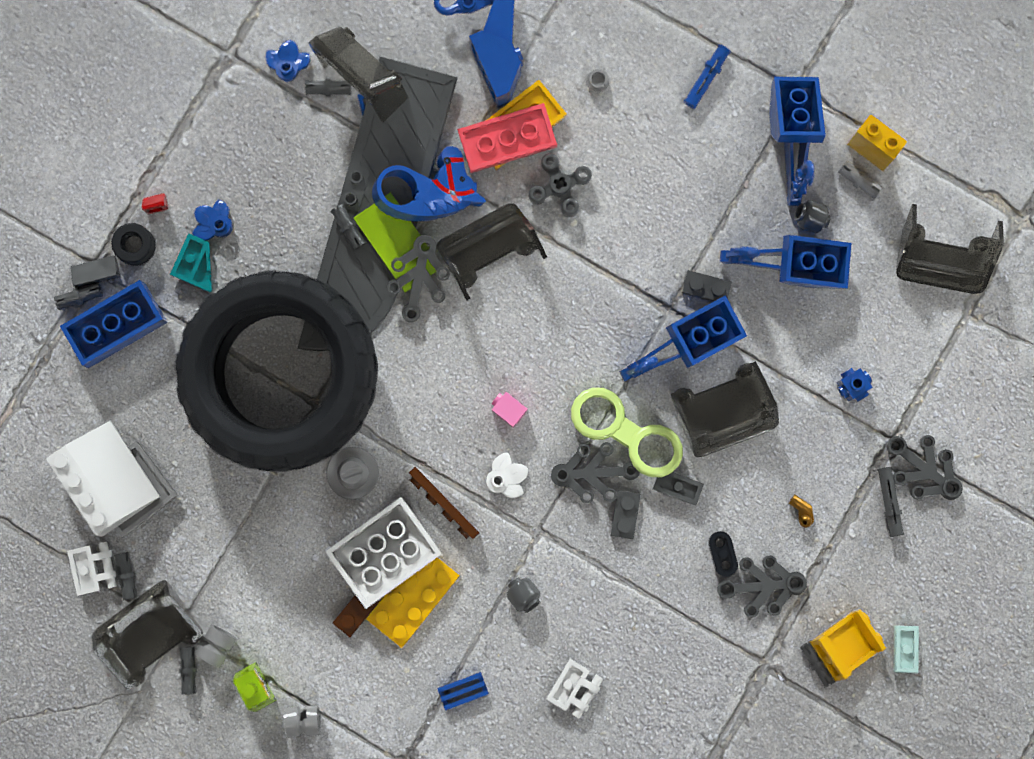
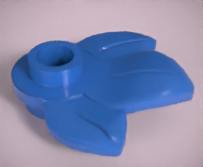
(287, 57)
(210, 219)

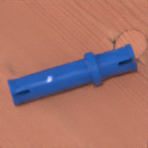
(693, 97)

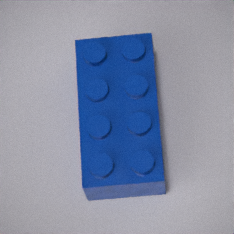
(113, 324)

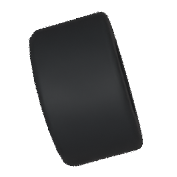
(126, 231)

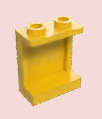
(877, 142)
(848, 644)

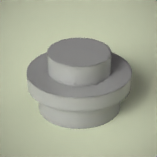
(597, 80)

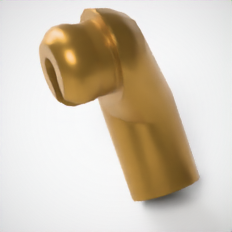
(804, 509)

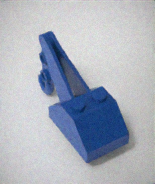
(493, 46)
(797, 118)
(803, 262)
(695, 337)

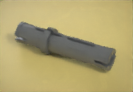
(885, 476)

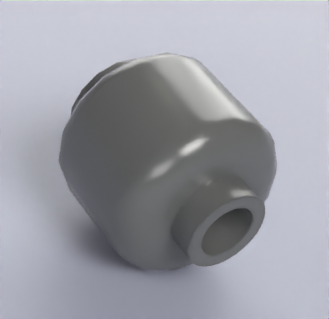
(812, 216)
(523, 594)

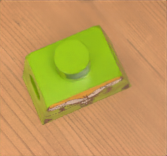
(253, 688)

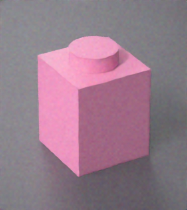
(508, 409)

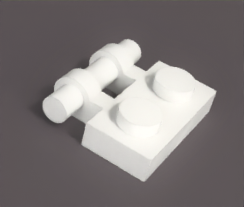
(85, 570)
(568, 684)

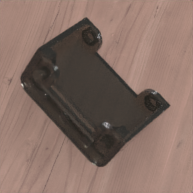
(727, 411)
(144, 633)

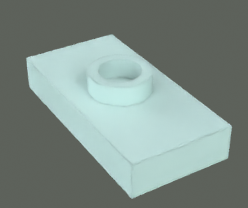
(906, 649)

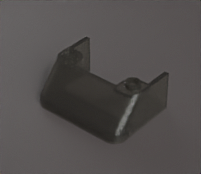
(360, 70)
(486, 242)
(947, 264)

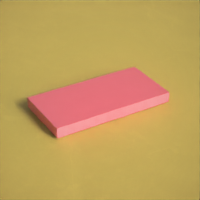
(507, 138)

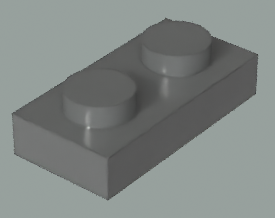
(705, 286)
(679, 487)
(625, 514)

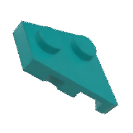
(194, 263)

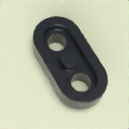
(723, 553)

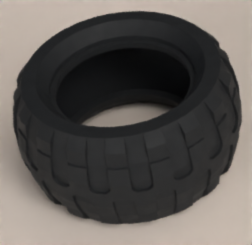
(204, 355)

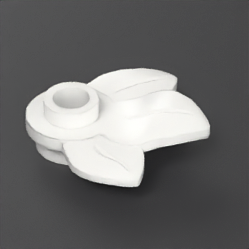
(509, 475)

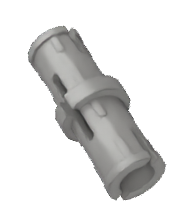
(860, 179)

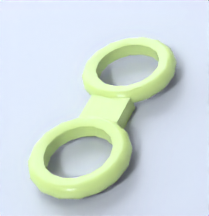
(626, 432)

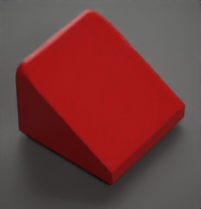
(155, 204)

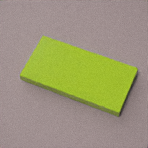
(391, 238)

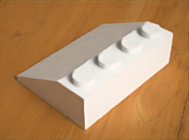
(103, 478)
(383, 552)

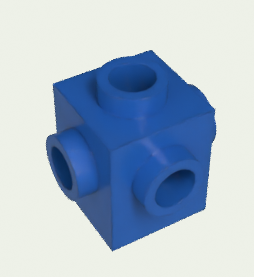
(848, 390)

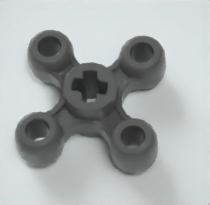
(555, 178)

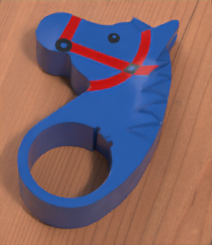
(433, 199)

